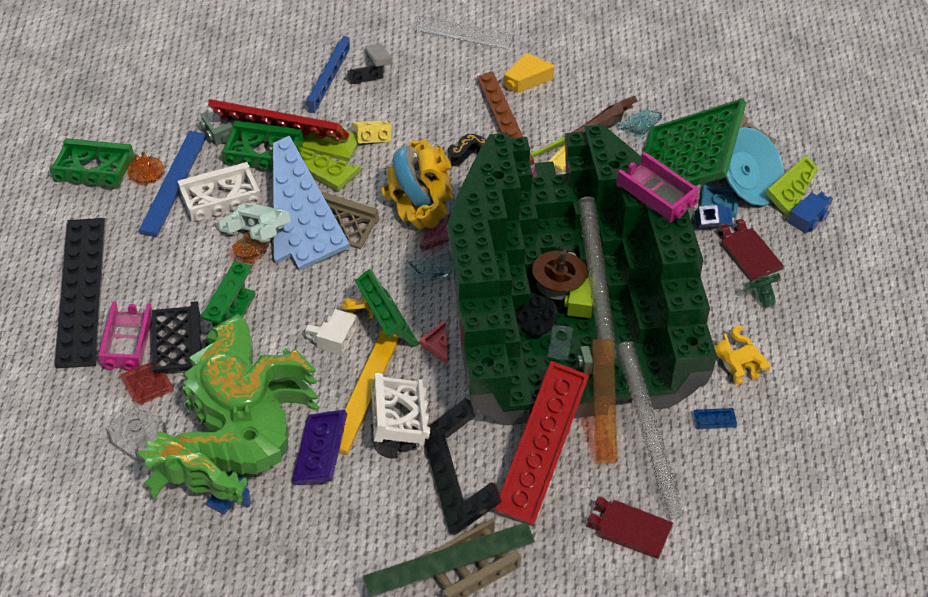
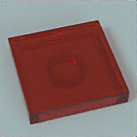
(145, 385)

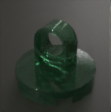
(764, 289)

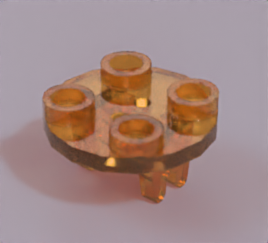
(145, 169)
(249, 248)

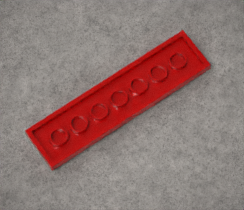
(308, 125)
(541, 443)

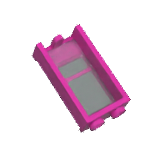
(659, 187)
(125, 337)

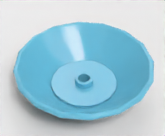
(754, 166)

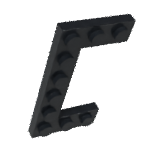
(458, 513)

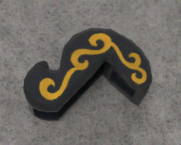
(466, 146)

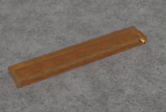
(604, 401)

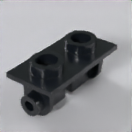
(365, 74)

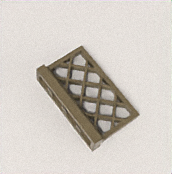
(354, 210)

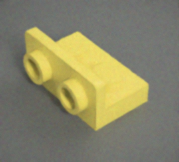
(373, 131)

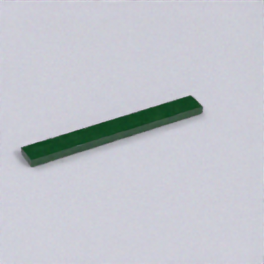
(448, 559)

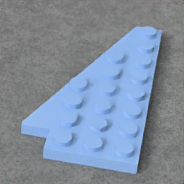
(313, 227)

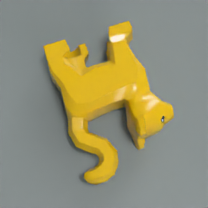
(741, 358)

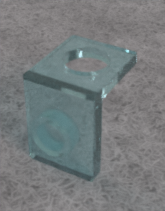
(557, 348)

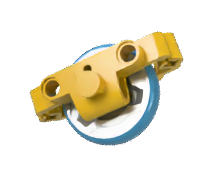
(419, 183)

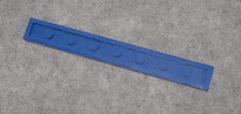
(169, 189)

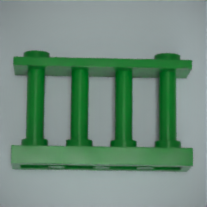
(230, 297)

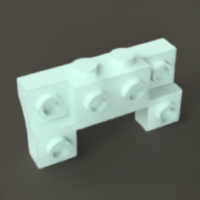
(258, 219)

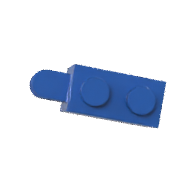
(810, 212)

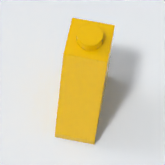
(527, 73)

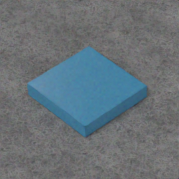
(720, 196)

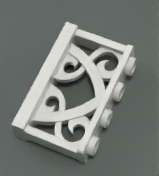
(204, 184)
(392, 429)

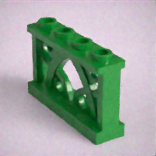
(258, 133)
(84, 150)

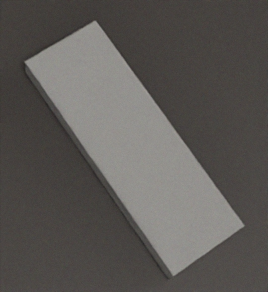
(378, 54)

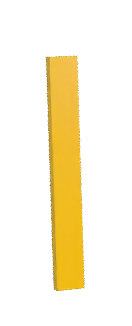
(361, 396)

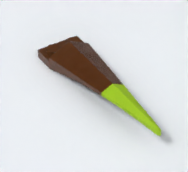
(608, 117)

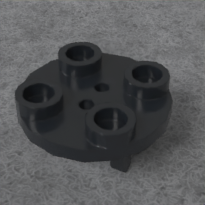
(533, 310)

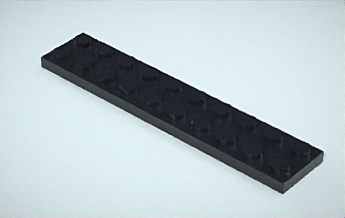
(80, 294)

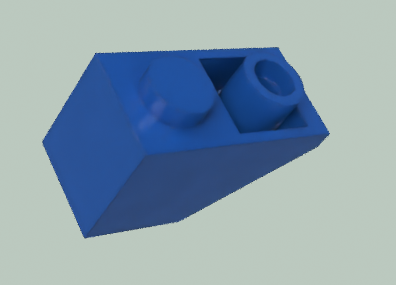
(712, 216)

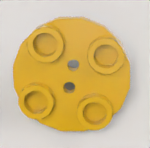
(351, 305)

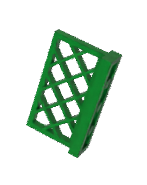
(384, 308)

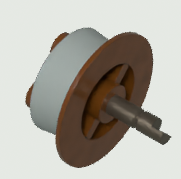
(558, 273)

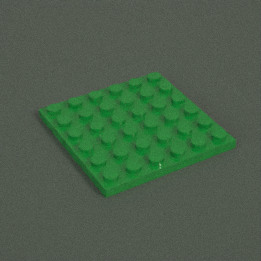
(698, 144)

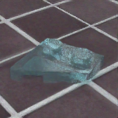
(640, 122)

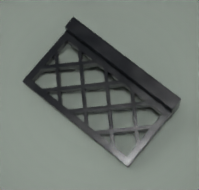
(193, 335)

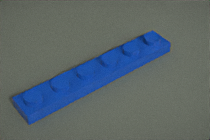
(329, 73)

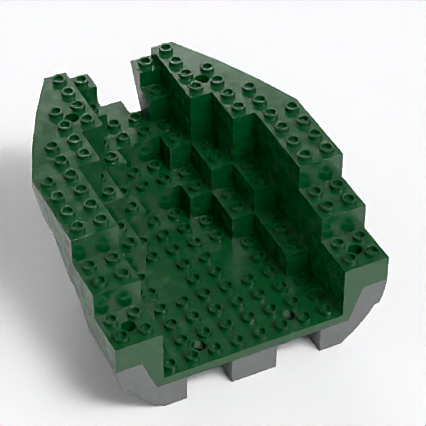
(651, 274)

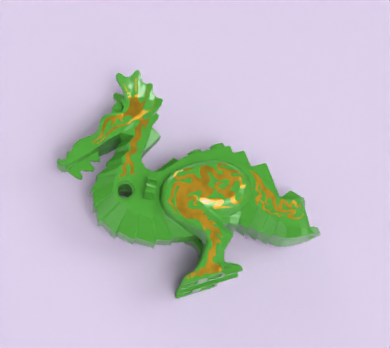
(238, 408)

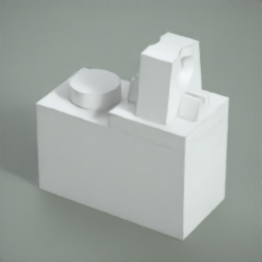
(334, 333)

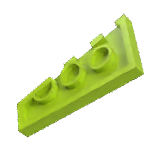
(329, 171)
(792, 185)

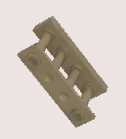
(488, 574)

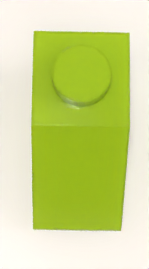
(580, 301)

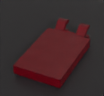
(749, 251)
(630, 527)

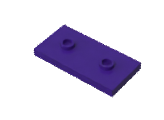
(319, 447)

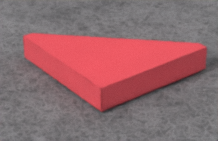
(436, 342)

